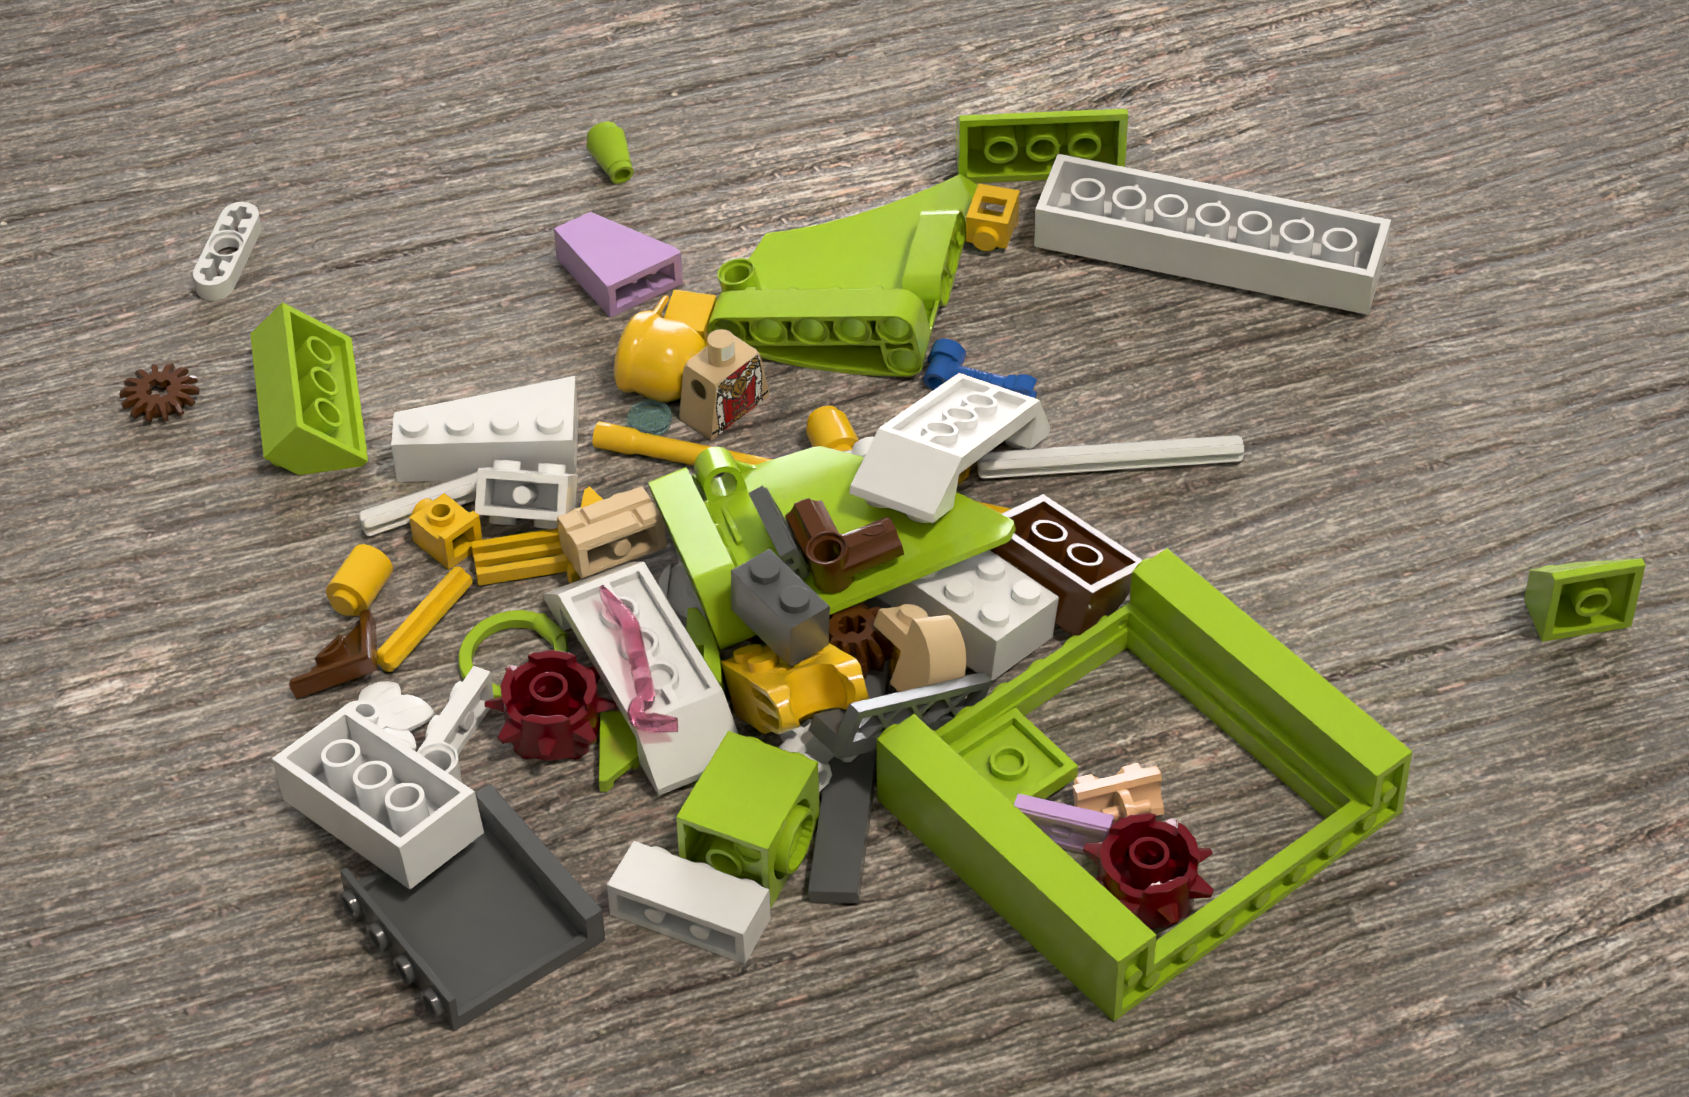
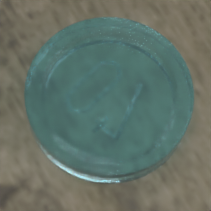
(650, 417)

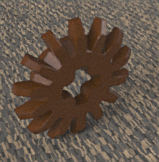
(178, 392)

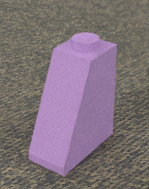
(616, 262)

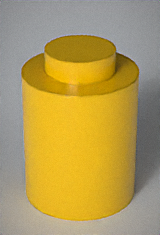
(359, 580)

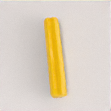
(423, 619)

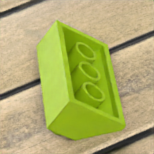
(1027, 144)
(307, 394)

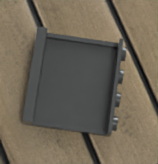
(481, 920)

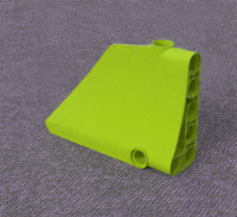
(721, 529)

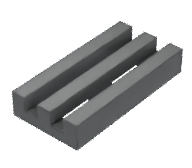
(779, 531)

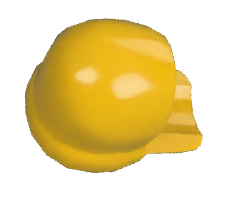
(654, 354)

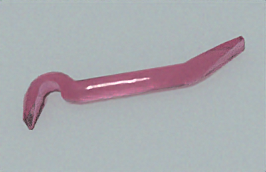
(639, 669)

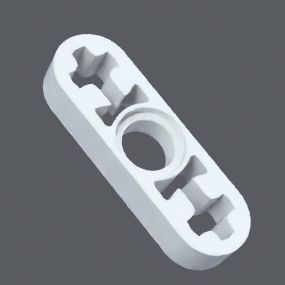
(230, 266)

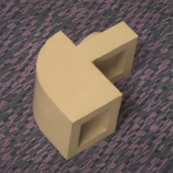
(929, 646)

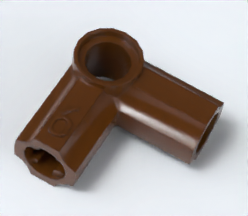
(839, 557)

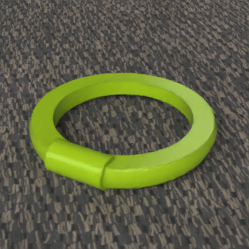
(509, 619)

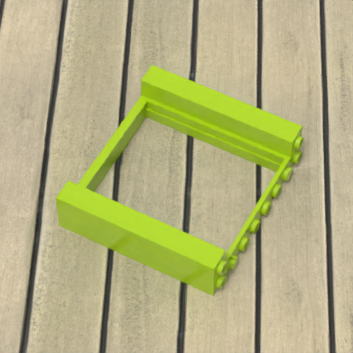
(1235, 677)

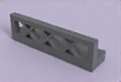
(858, 727)

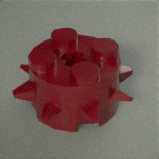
(550, 706)
(1151, 868)

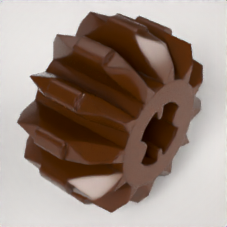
(856, 635)

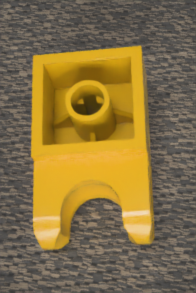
(779, 696)

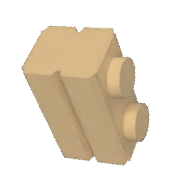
(611, 532)

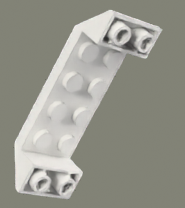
(926, 447)
(678, 671)

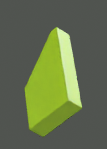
(617, 749)

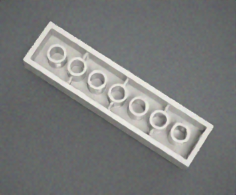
(1212, 233)

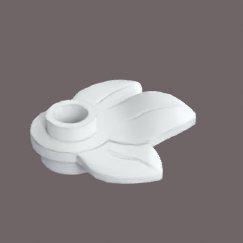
(392, 711)

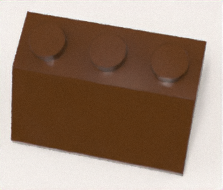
(1069, 560)

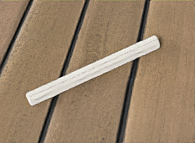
(1111, 457)

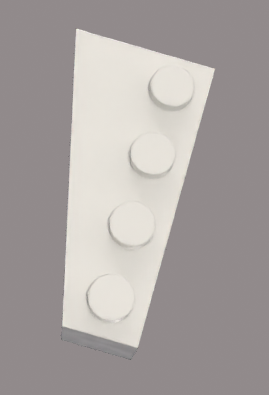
(466, 434)

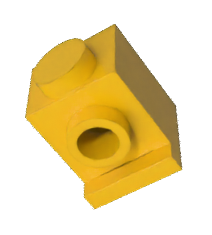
(988, 227)
(439, 523)

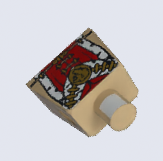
(721, 384)

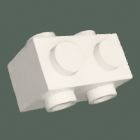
(514, 493)

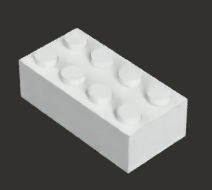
(994, 606)
(378, 796)

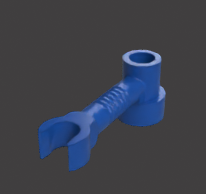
(947, 360)

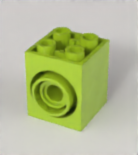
(751, 812)

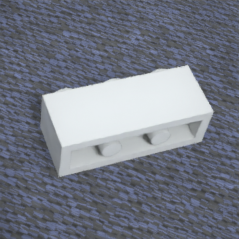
(689, 901)

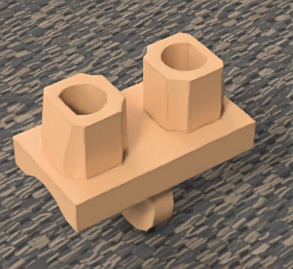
(1125, 794)

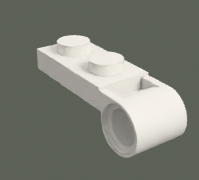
(458, 721)

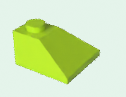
(1583, 597)

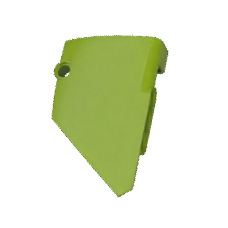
(850, 289)

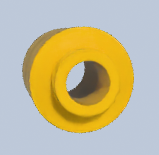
(830, 429)

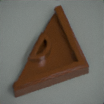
(341, 659)

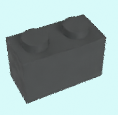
(780, 607)

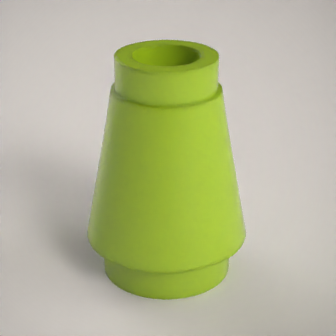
(610, 150)

